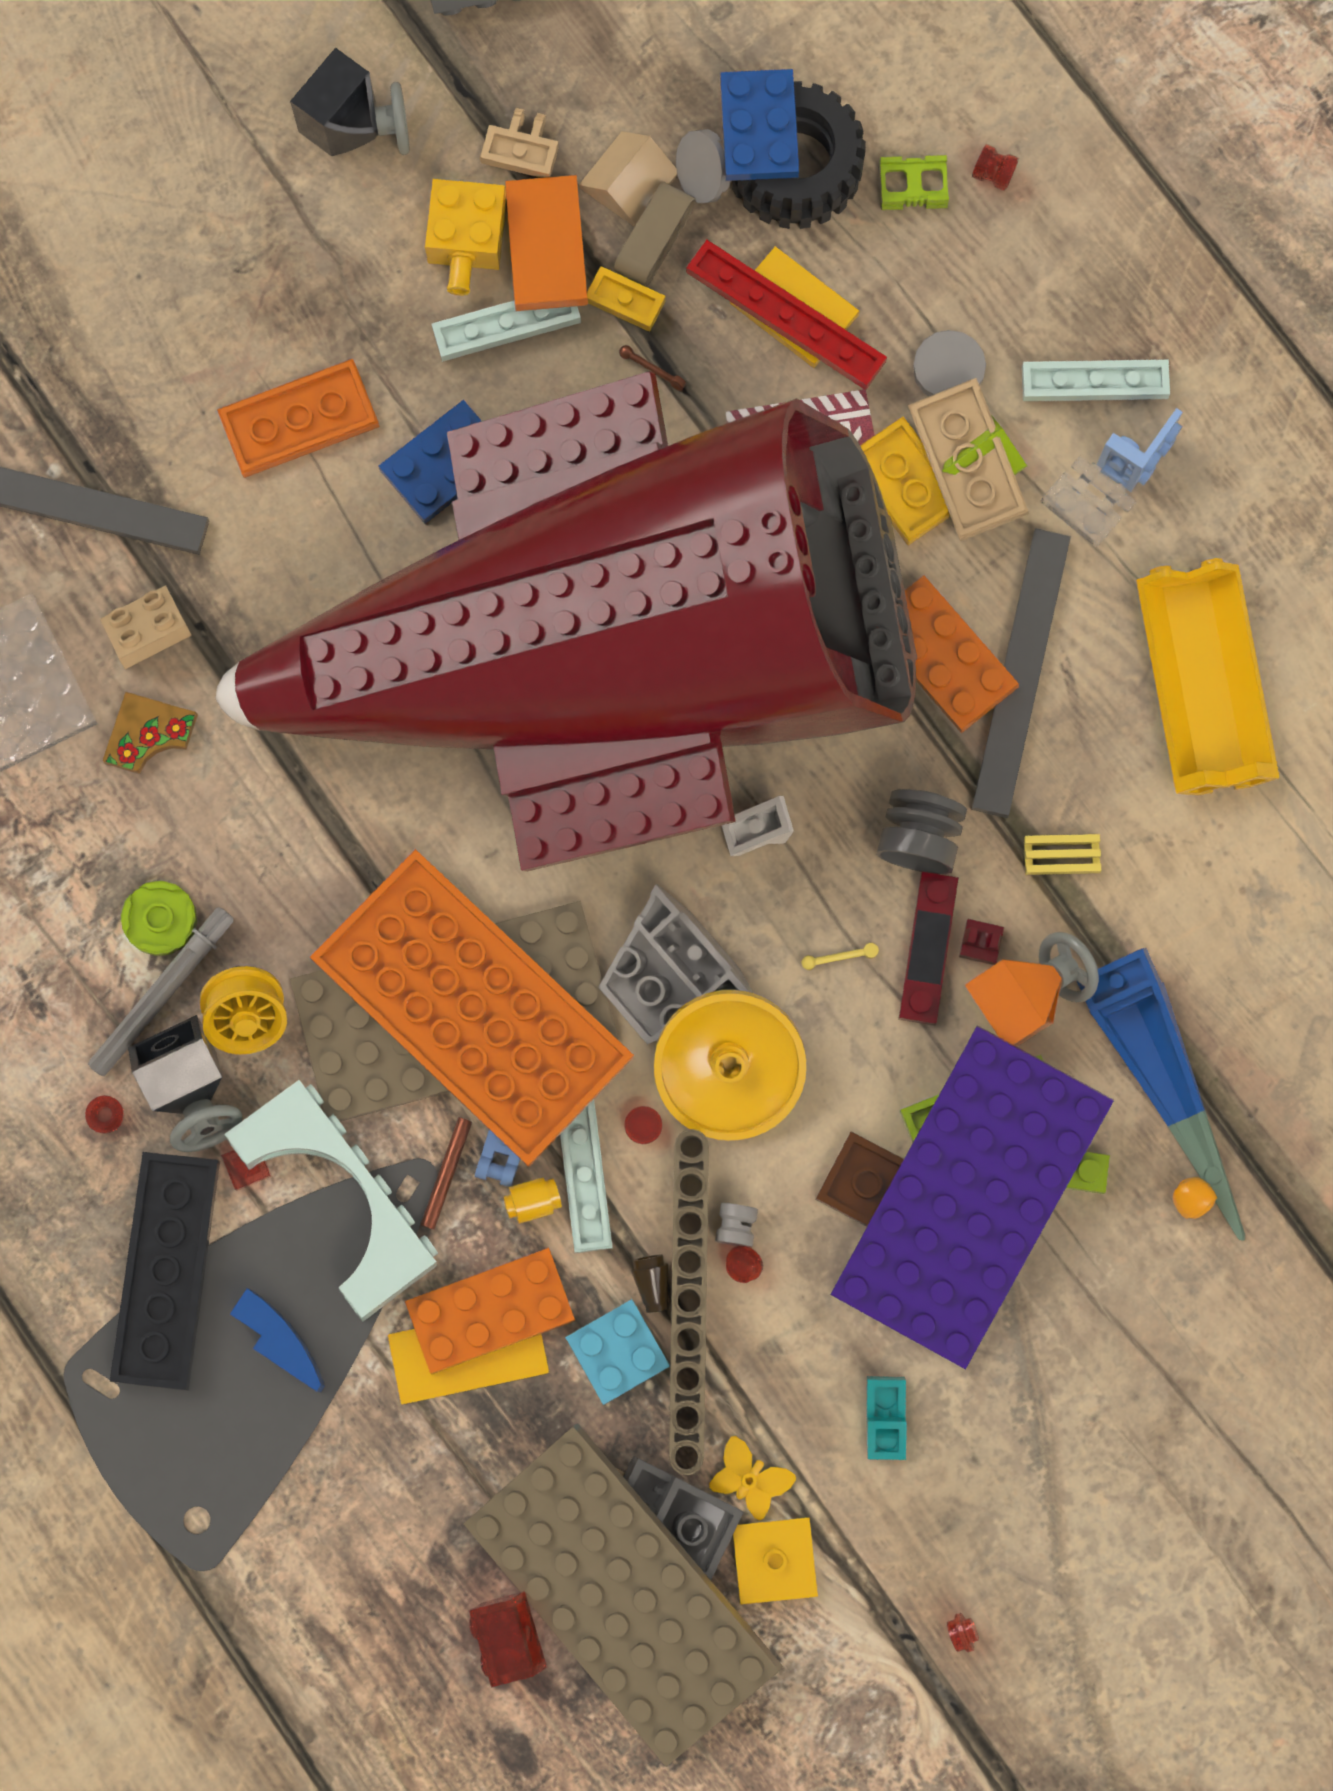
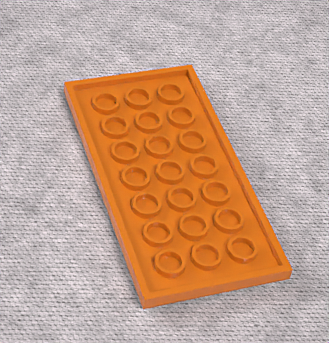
(472, 1007)

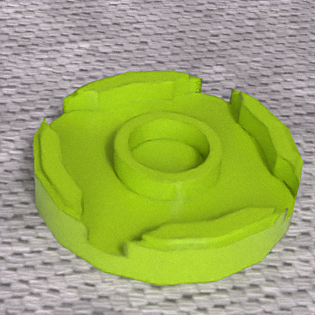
(159, 918)

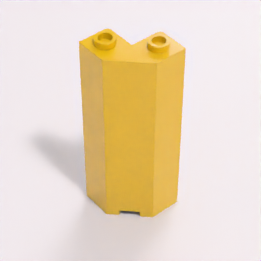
(1207, 678)

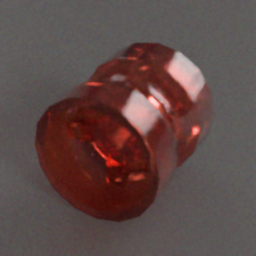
(986, 167)

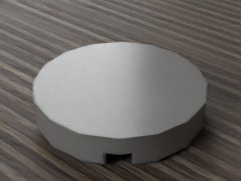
(701, 166)
(947, 361)

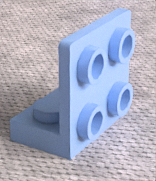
(1127, 464)

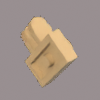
(518, 150)

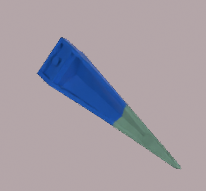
(1142, 1027)

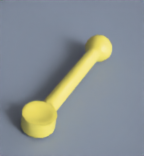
(869, 951)

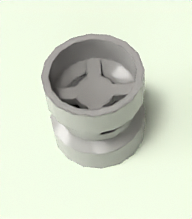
(736, 1225)

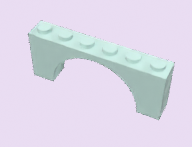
(299, 1126)

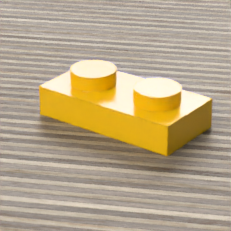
(625, 298)

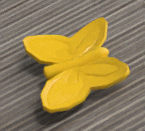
(748, 1480)

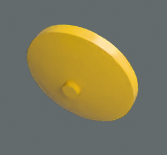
(730, 1065)

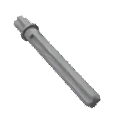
(161, 991)

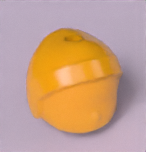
(1193, 1197)

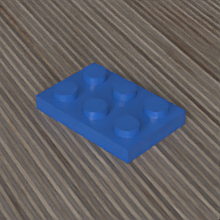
(759, 124)
(424, 467)

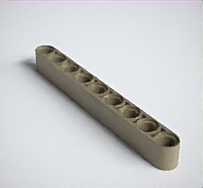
(695, 1282)

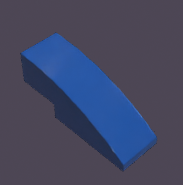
(278, 1339)

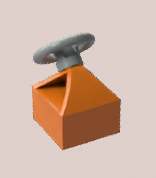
(1024, 996)

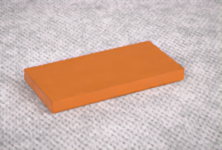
(546, 243)
(298, 418)

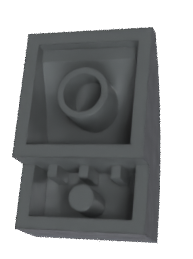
(692, 1516)

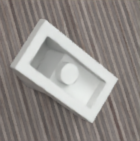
(758, 827)

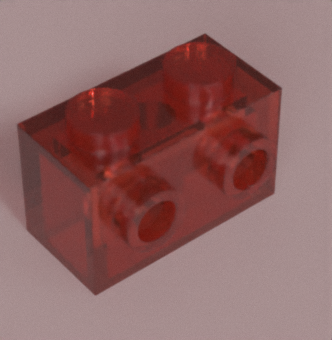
(507, 1639)

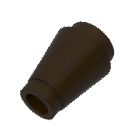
(652, 1282)

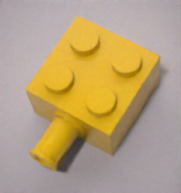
(465, 229)

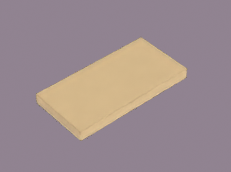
(986, 490)

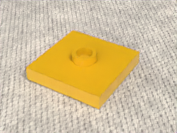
(775, 1561)

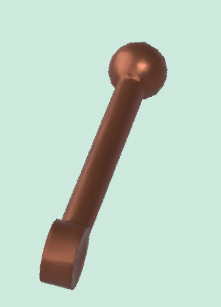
(676, 382)

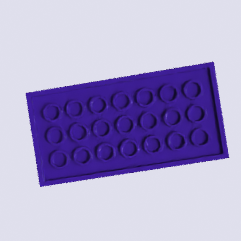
(971, 1197)

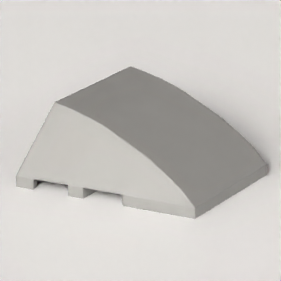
(666, 965)

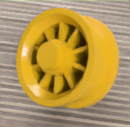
(243, 1010)

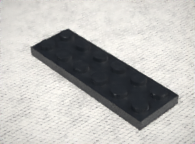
(165, 1271)

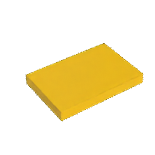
(807, 288)
(906, 480)

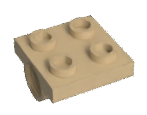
(145, 627)

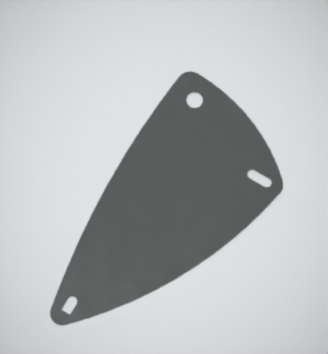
(243, 1414)

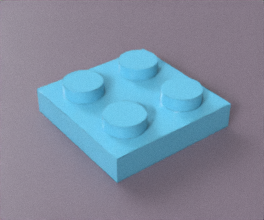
(617, 1352)

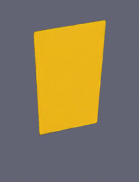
(501, 1366)

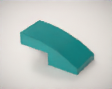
(886, 1418)

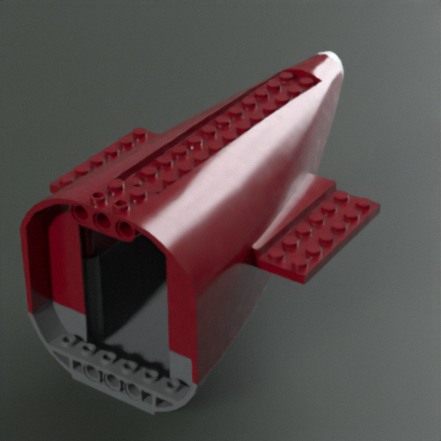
(616, 617)

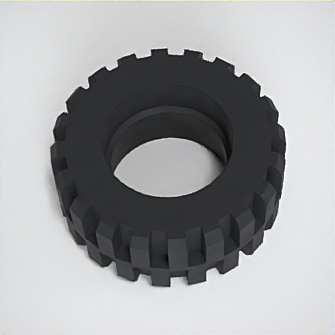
(828, 190)

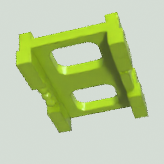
(914, 194)

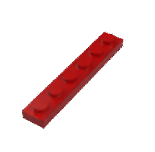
(786, 314)

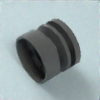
(923, 825)

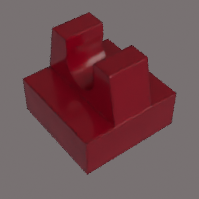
(981, 941)

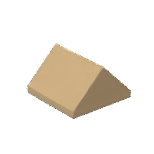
(629, 175)

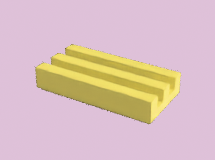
(1047, 840)

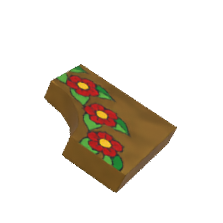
(146, 729)

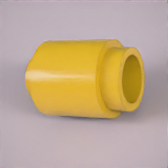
(532, 1200)

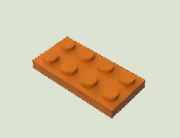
(953, 660)
(489, 1311)

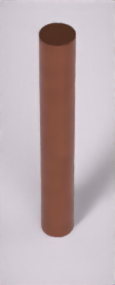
(446, 1173)

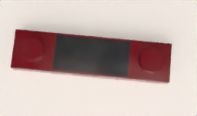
(928, 948)

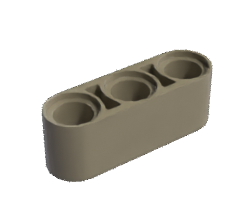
(654, 234)

